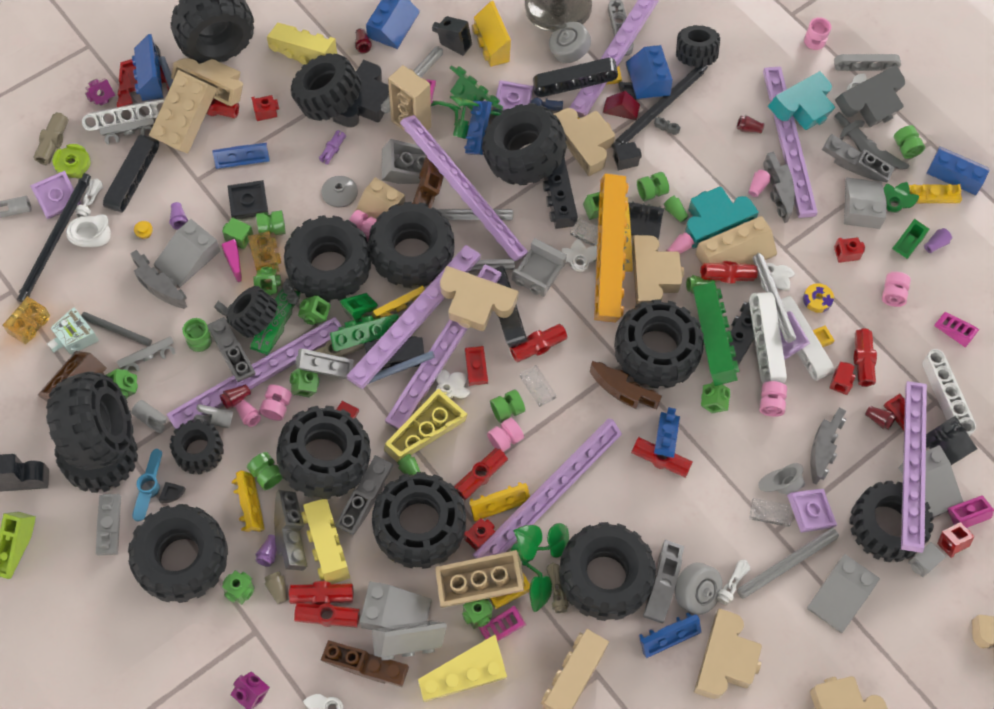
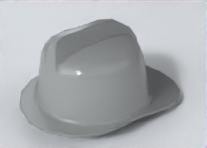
(783, 480)

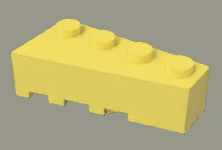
(299, 44)
(426, 425)
(326, 541)
(467, 671)

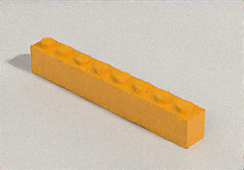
(610, 248)

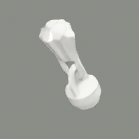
(94, 187)
(725, 596)

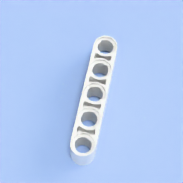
(117, 114)
(767, 337)
(812, 355)
(948, 385)

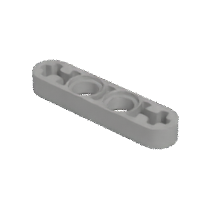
(620, 14)
(848, 62)

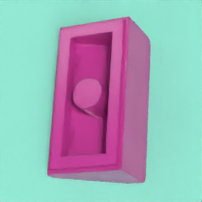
(971, 512)

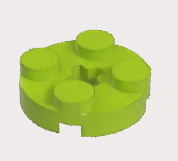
(75, 169)

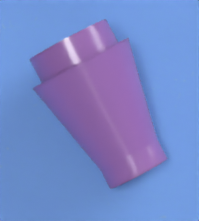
(177, 216)
(939, 239)
(266, 554)

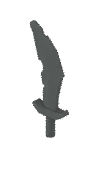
(861, 141)

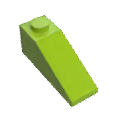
(14, 537)

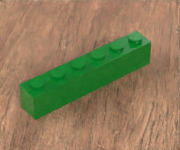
(716, 337)

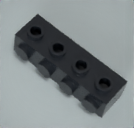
(560, 197)
(742, 332)

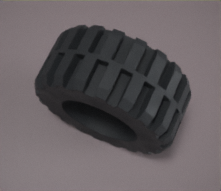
(326, 87)
(102, 477)
(869, 532)

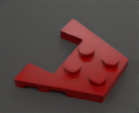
(127, 82)

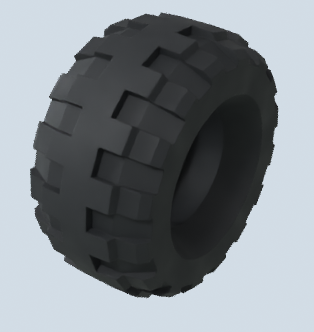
(212, 28)
(519, 128)
(411, 222)
(321, 237)
(652, 366)
(89, 420)
(318, 476)
(165, 528)
(614, 543)
(424, 548)

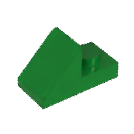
(911, 238)
(358, 305)

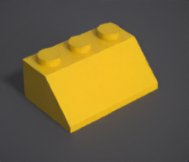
(492, 35)

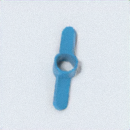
(144, 496)

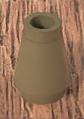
(276, 585)

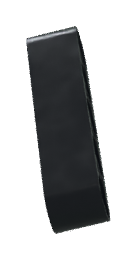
(575, 77)
(131, 173)
(512, 325)

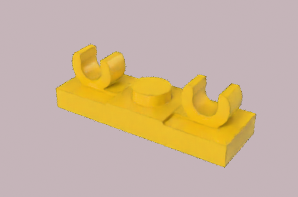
(937, 193)
(398, 304)
(499, 501)
(249, 502)

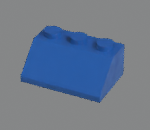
(391, 21)
(147, 70)
(650, 73)
(958, 170)

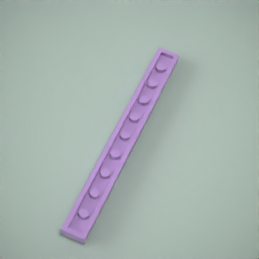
(616, 50)
(791, 148)
(464, 188)
(408, 322)
(430, 369)
(264, 370)
(914, 468)
(551, 489)

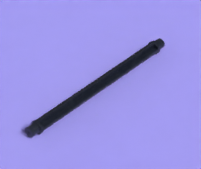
(662, 104)
(54, 237)

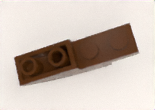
(429, 184)
(616, 384)
(364, 664)

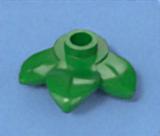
(900, 196)

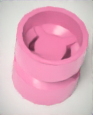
(817, 33)
(363, 222)
(896, 289)
(773, 398)
(275, 402)
(507, 434)

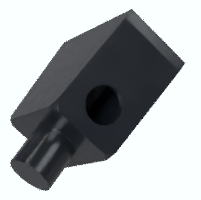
(454, 34)

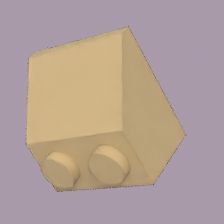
(378, 198)

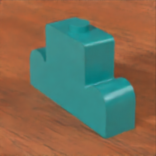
(805, 102)
(716, 213)

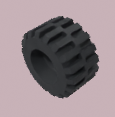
(698, 46)
(252, 311)
(192, 432)

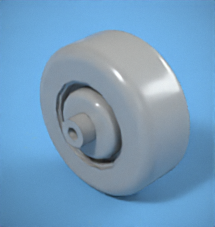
(570, 42)
(698, 588)

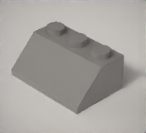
(408, 639)

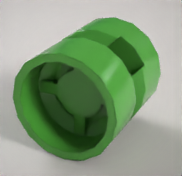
(909, 142)
(652, 186)
(272, 223)
(197, 334)
(508, 405)
(263, 468)

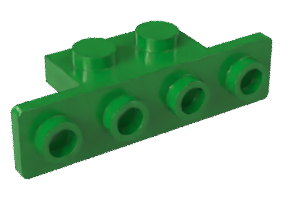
(467, 88)
(360, 332)

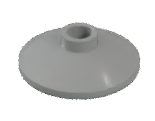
(339, 197)

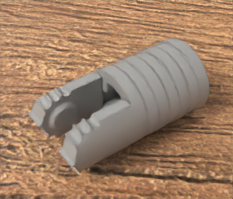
(16, 206)
(149, 416)
(217, 416)

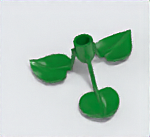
(461, 125)
(528, 540)

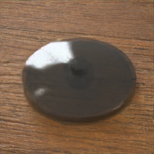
(553, 14)

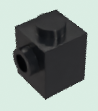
(626, 155)

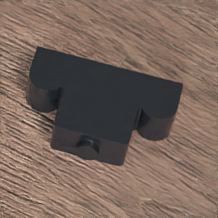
(370, 98)
(22, 476)

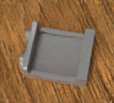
(539, 268)

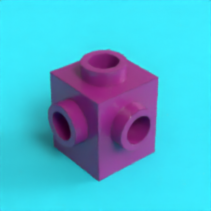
(105, 91)
(249, 690)

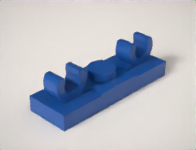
(477, 127)
(241, 155)
(667, 433)
(670, 635)

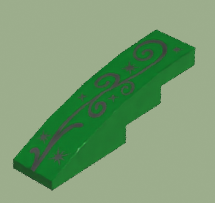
(269, 336)

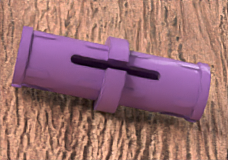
(332, 147)

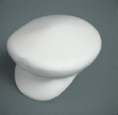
(89, 231)

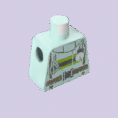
(72, 333)

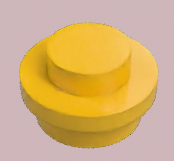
(143, 229)

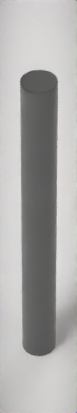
(117, 329)

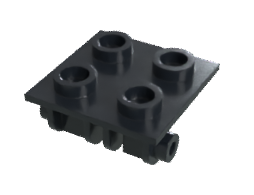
(645, 219)
(952, 439)

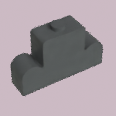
(874, 97)

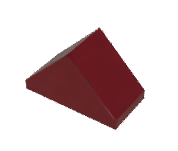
(622, 105)

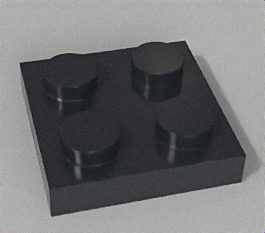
(247, 199)

